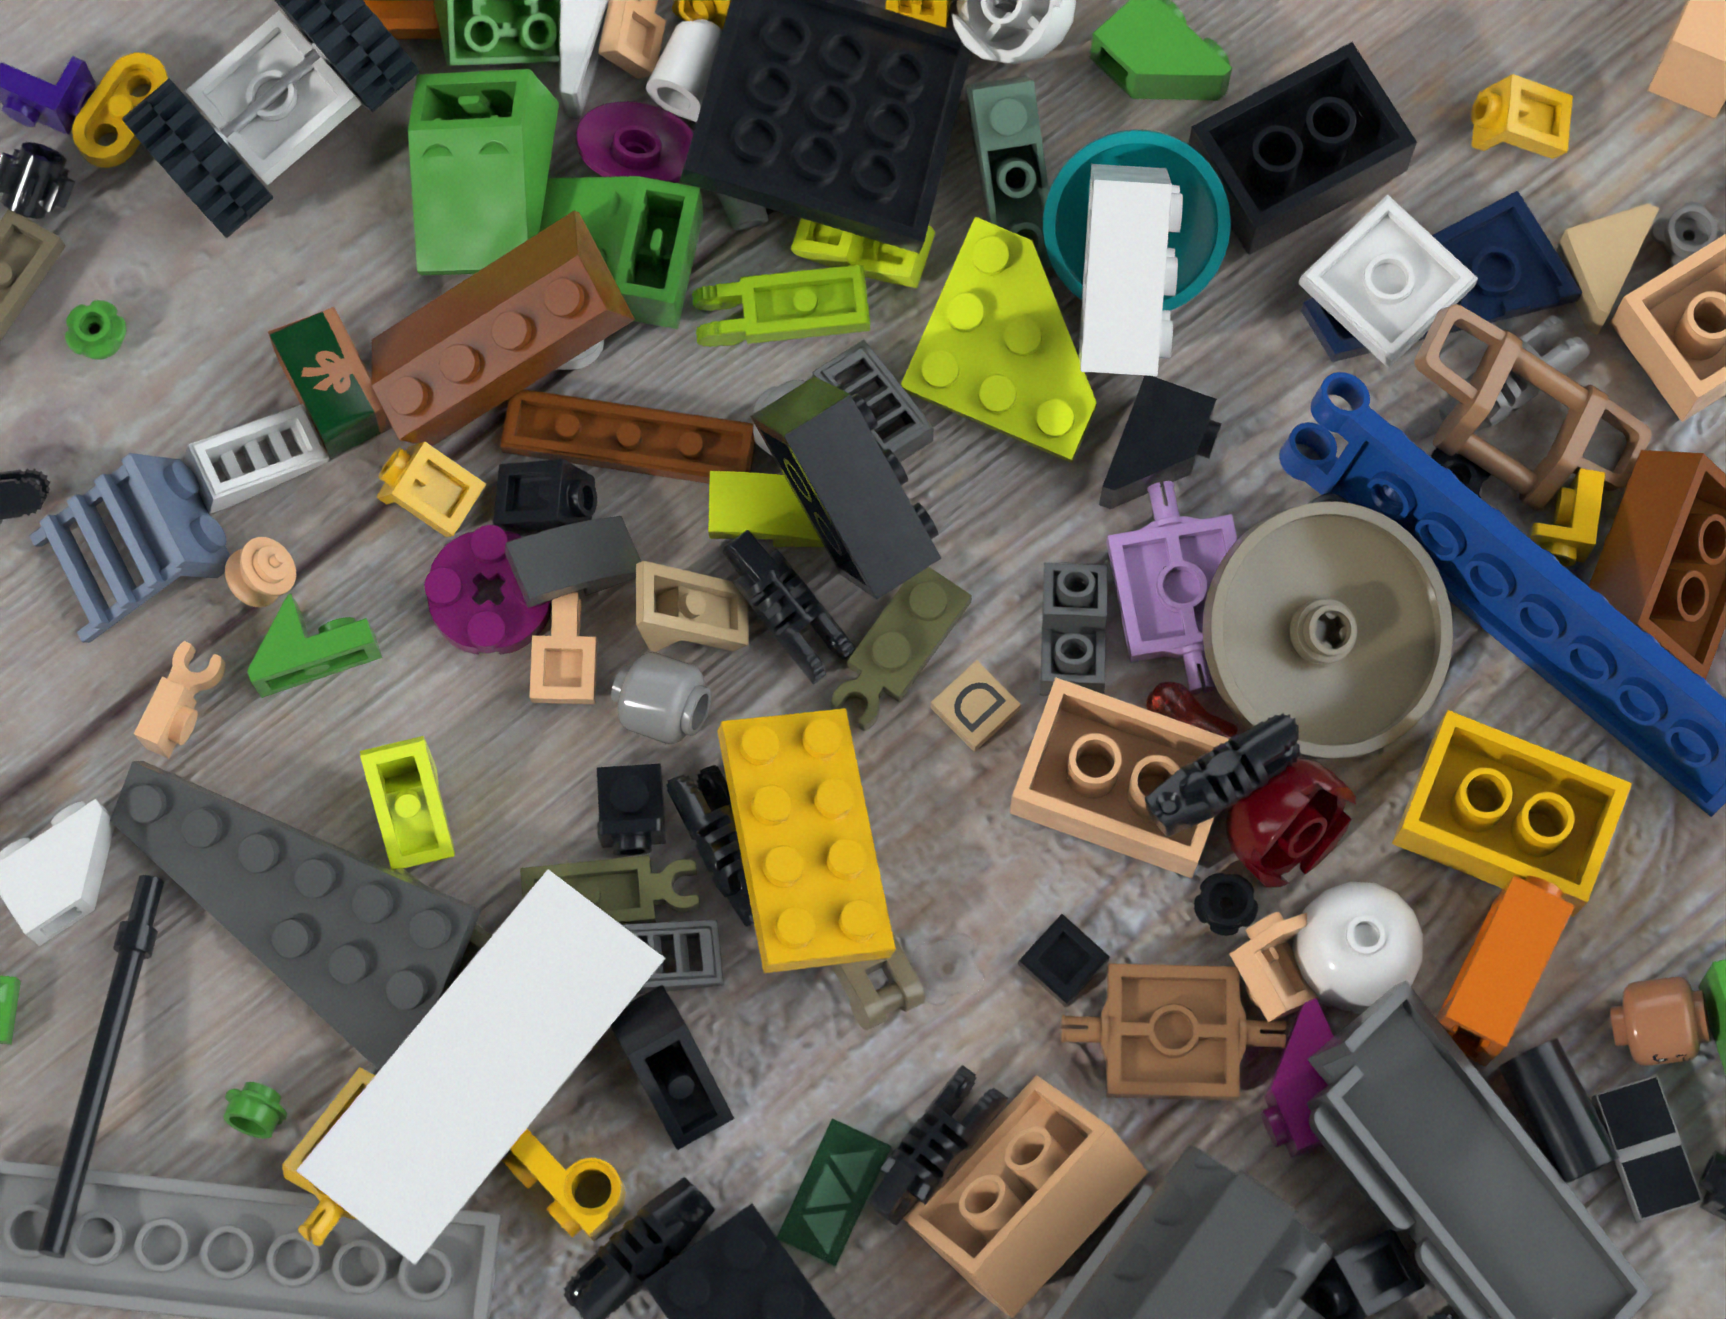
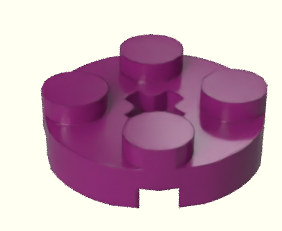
(453, 588)

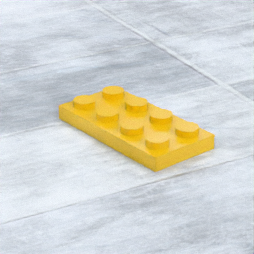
(805, 840)

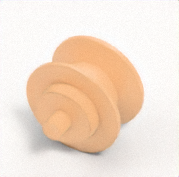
(260, 572)

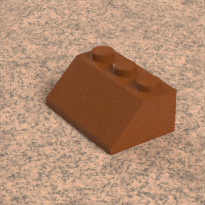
(1669, 555)

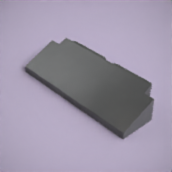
(1461, 1174)

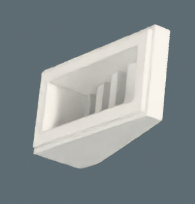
(579, 45)
(242, 486)

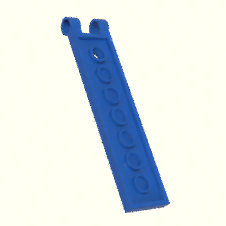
(1521, 593)

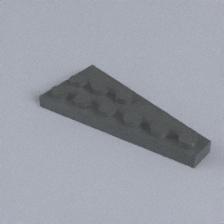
(328, 923)

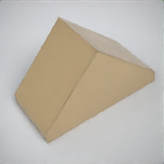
(1601, 258)

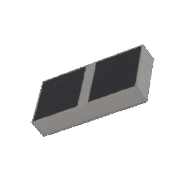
(1649, 1149)

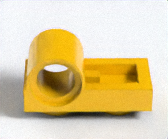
(534, 1163)

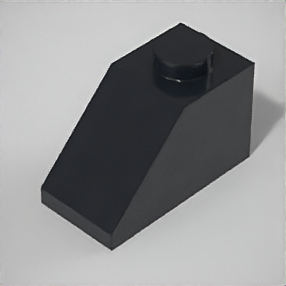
(1160, 440)
(670, 1067)

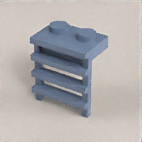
(161, 524)

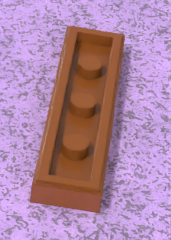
(625, 437)

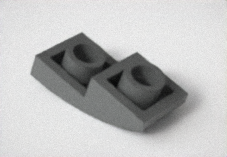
(573, 558)
(1073, 625)

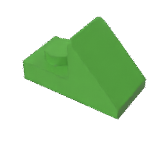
(293, 658)

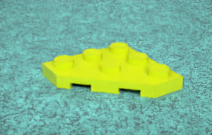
(1003, 348)

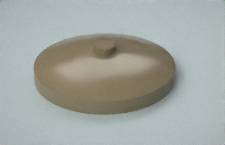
(1329, 623)

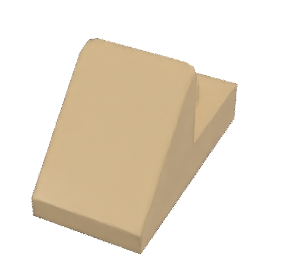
(688, 608)

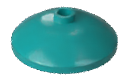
(1204, 219)

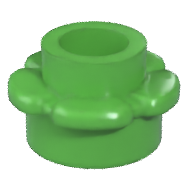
(98, 345)
(254, 1110)

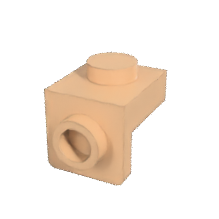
(1270, 966)

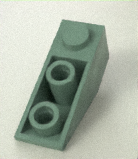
(1010, 156)

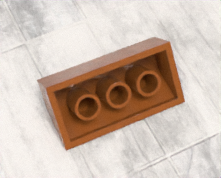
(496, 333)

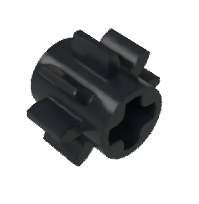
(34, 180)

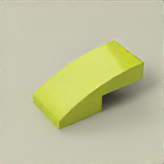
(880, 260)
(758, 504)

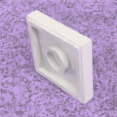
(1387, 281)

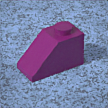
(1297, 1083)

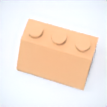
(1027, 1195)

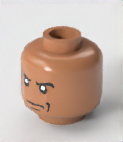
(1661, 1021)

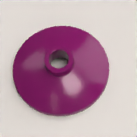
(633, 141)

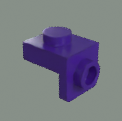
(36, 100)

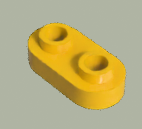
(110, 104)

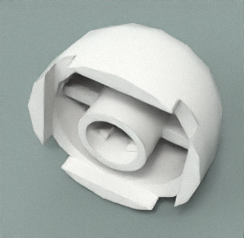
(1013, 28)
(1358, 945)

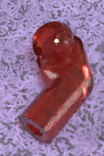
(1179, 704)

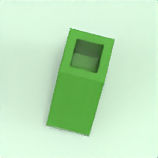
(1159, 56)

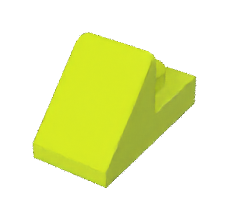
(408, 802)

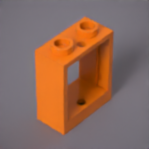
(1503, 967)

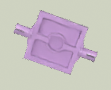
(1165, 581)

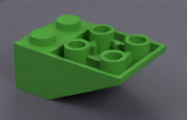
(499, 31)
(478, 165)
(643, 233)

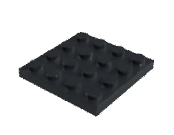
(830, 115)

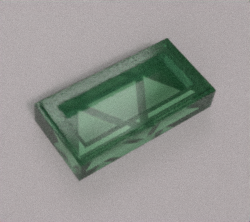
(834, 1193)

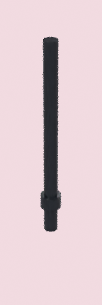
(134, 944)

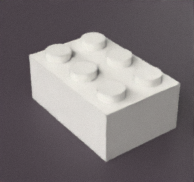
(1128, 270)

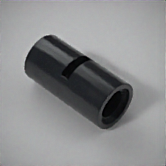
(1558, 1111)

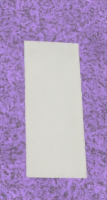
(480, 1066)

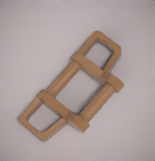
(1478, 398)

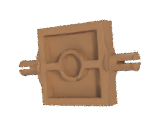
(1173, 1032)

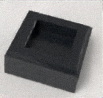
(1063, 960)

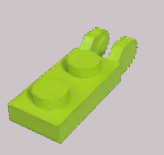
(786, 306)

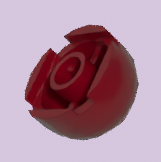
(1289, 822)

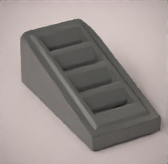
(909, 438)
(679, 932)

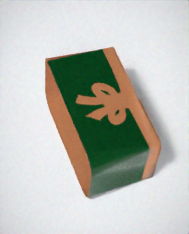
(330, 380)

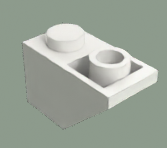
(59, 873)

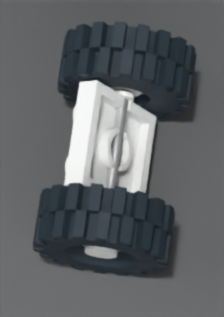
(269, 103)

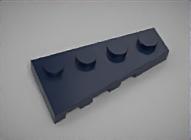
(1506, 253)

